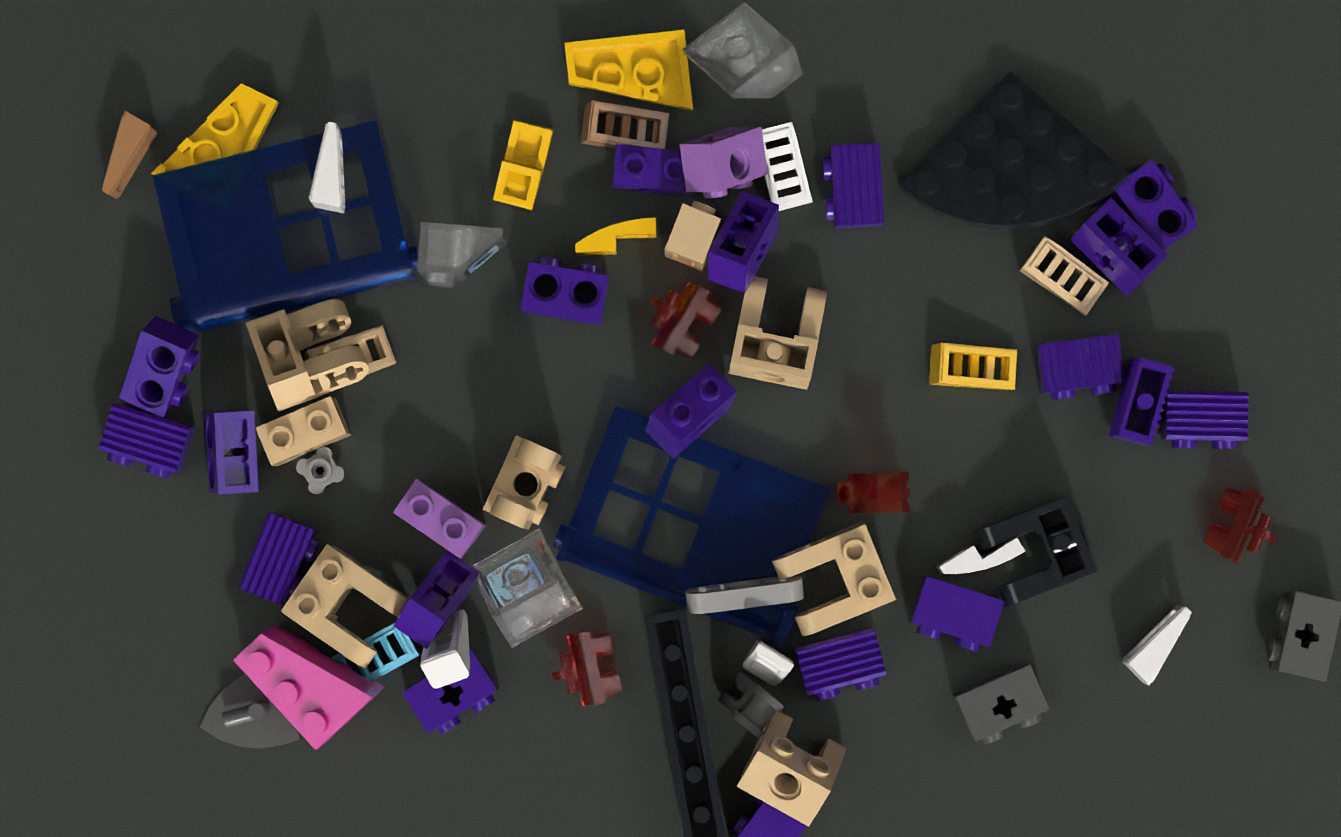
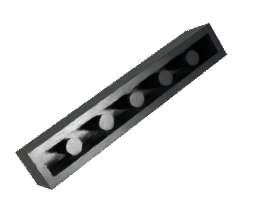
(685, 724)

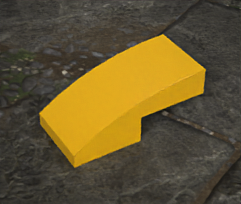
(523, 164)
(604, 240)

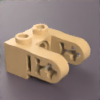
(278, 346)
(773, 356)
(506, 501)
(859, 567)
(324, 591)
(777, 755)

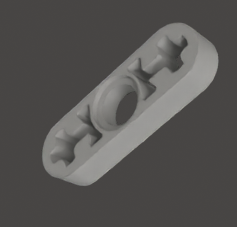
(744, 594)

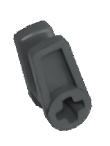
(754, 707)

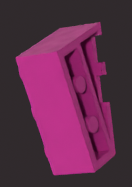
(305, 684)

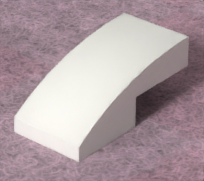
(970, 561)

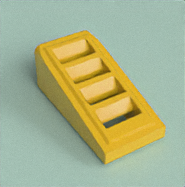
(940, 361)

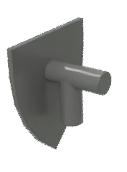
(247, 717)

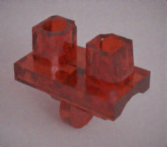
(676, 316)
(875, 492)
(1246, 508)
(582, 671)

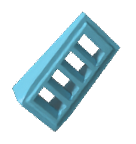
(407, 644)

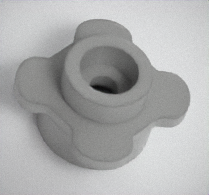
(331, 474)

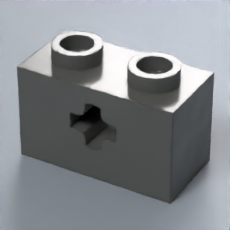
(1316, 616)
(1015, 685)

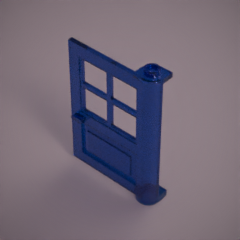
(230, 242)
(746, 524)

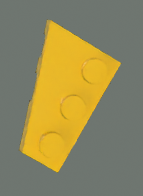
(634, 67)
(228, 131)

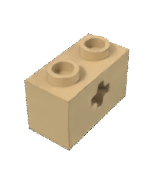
(693, 235)
(303, 431)

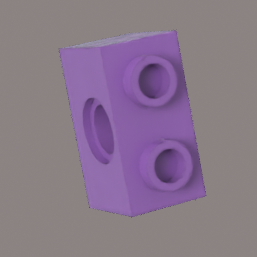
(723, 160)
(439, 518)

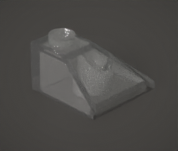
(746, 55)

